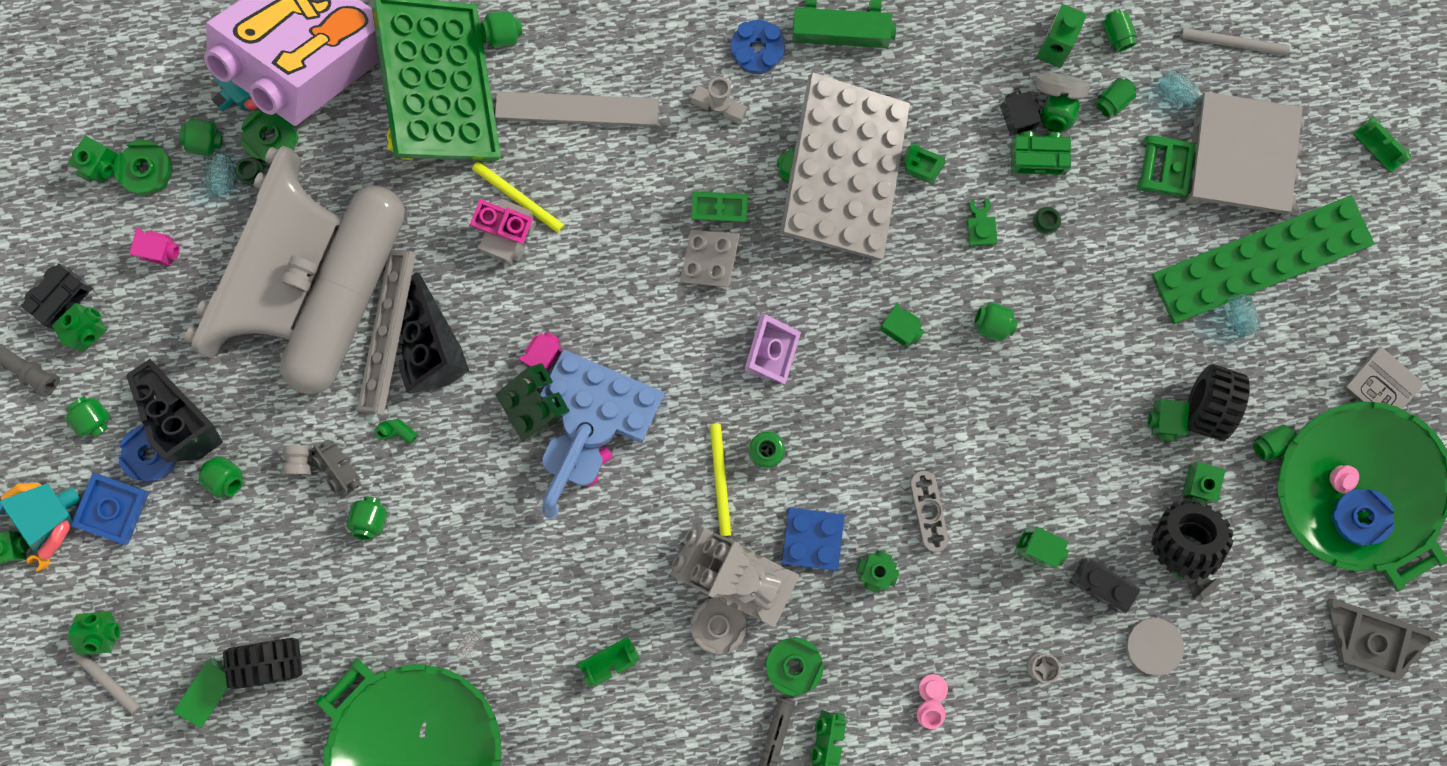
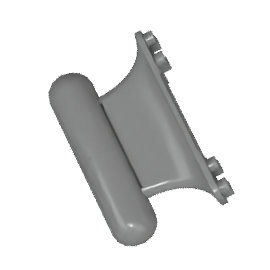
(349, 260)

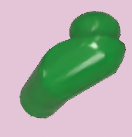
(395, 428)

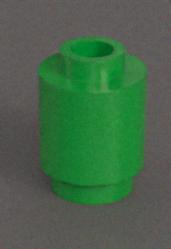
(1119, 30)
(1116, 97)
(1273, 443)

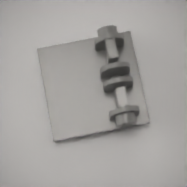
(710, 258)

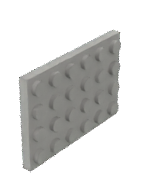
(845, 167)

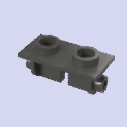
(328, 459)

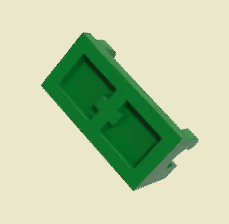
(719, 206)
(203, 694)

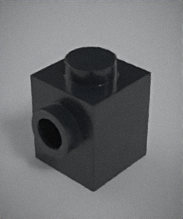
(1020, 112)

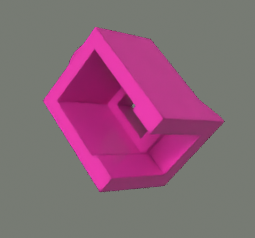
(154, 247)
(542, 350)

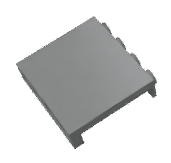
(1245, 153)

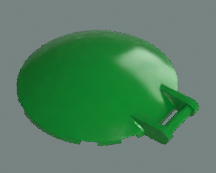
(1393, 456)
(386, 712)

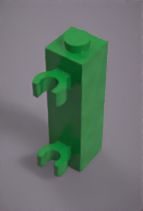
(843, 26)

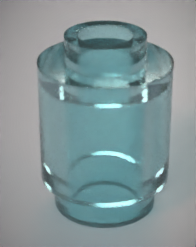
(1179, 89)
(219, 174)
(1242, 315)

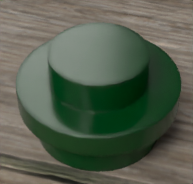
(248, 169)
(1047, 220)

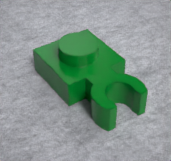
(981, 228)

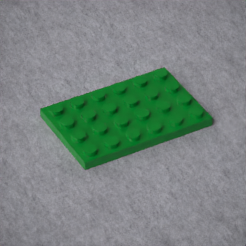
(435, 80)

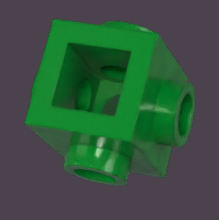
(92, 160)
(79, 327)
(866, 570)
(94, 633)

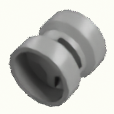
(299, 273)
(296, 460)
(1048, 667)

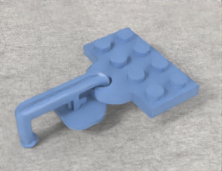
(599, 403)

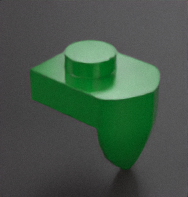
(922, 163)

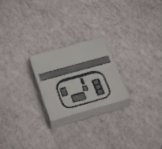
(1383, 381)

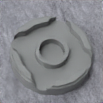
(1059, 84)
(724, 621)
(1154, 646)

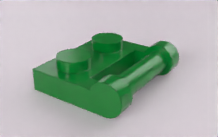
(1175, 167)

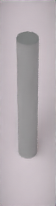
(107, 682)

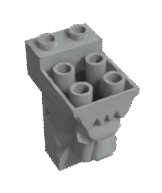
(734, 574)

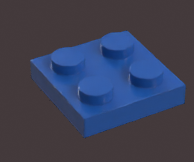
(110, 508)
(813, 539)

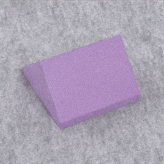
(772, 350)

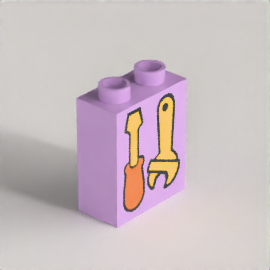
(292, 51)

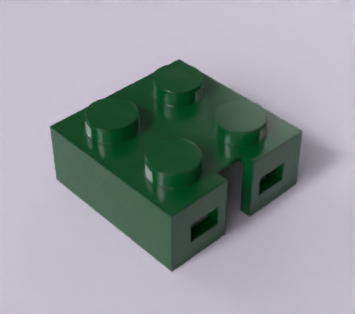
(526, 408)

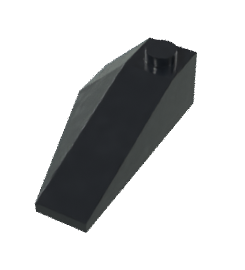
(429, 347)
(170, 419)

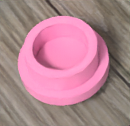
(1344, 478)
(933, 688)
(931, 714)

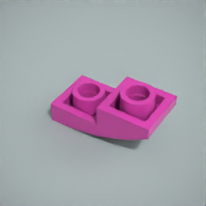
(501, 222)

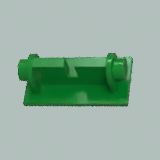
(1382, 144)
(618, 656)
(828, 728)

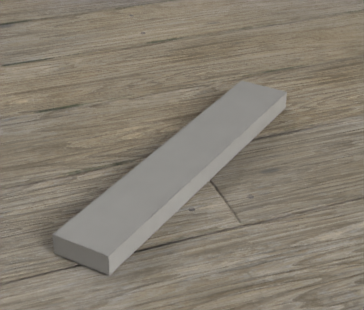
(577, 109)
(386, 332)

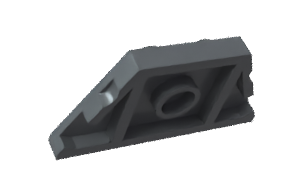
(1375, 640)

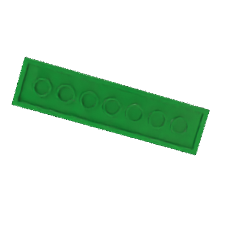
(1262, 259)

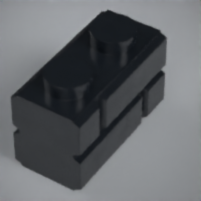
(55, 295)
(1104, 585)

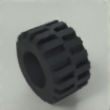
(1218, 402)
(1183, 555)
(262, 663)

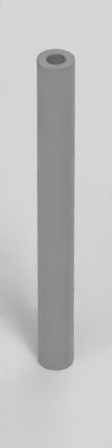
(1233, 41)

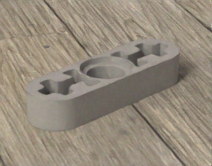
(942, 530)

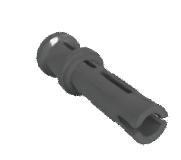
(29, 372)

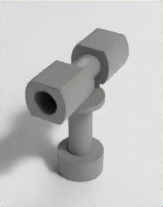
(718, 99)

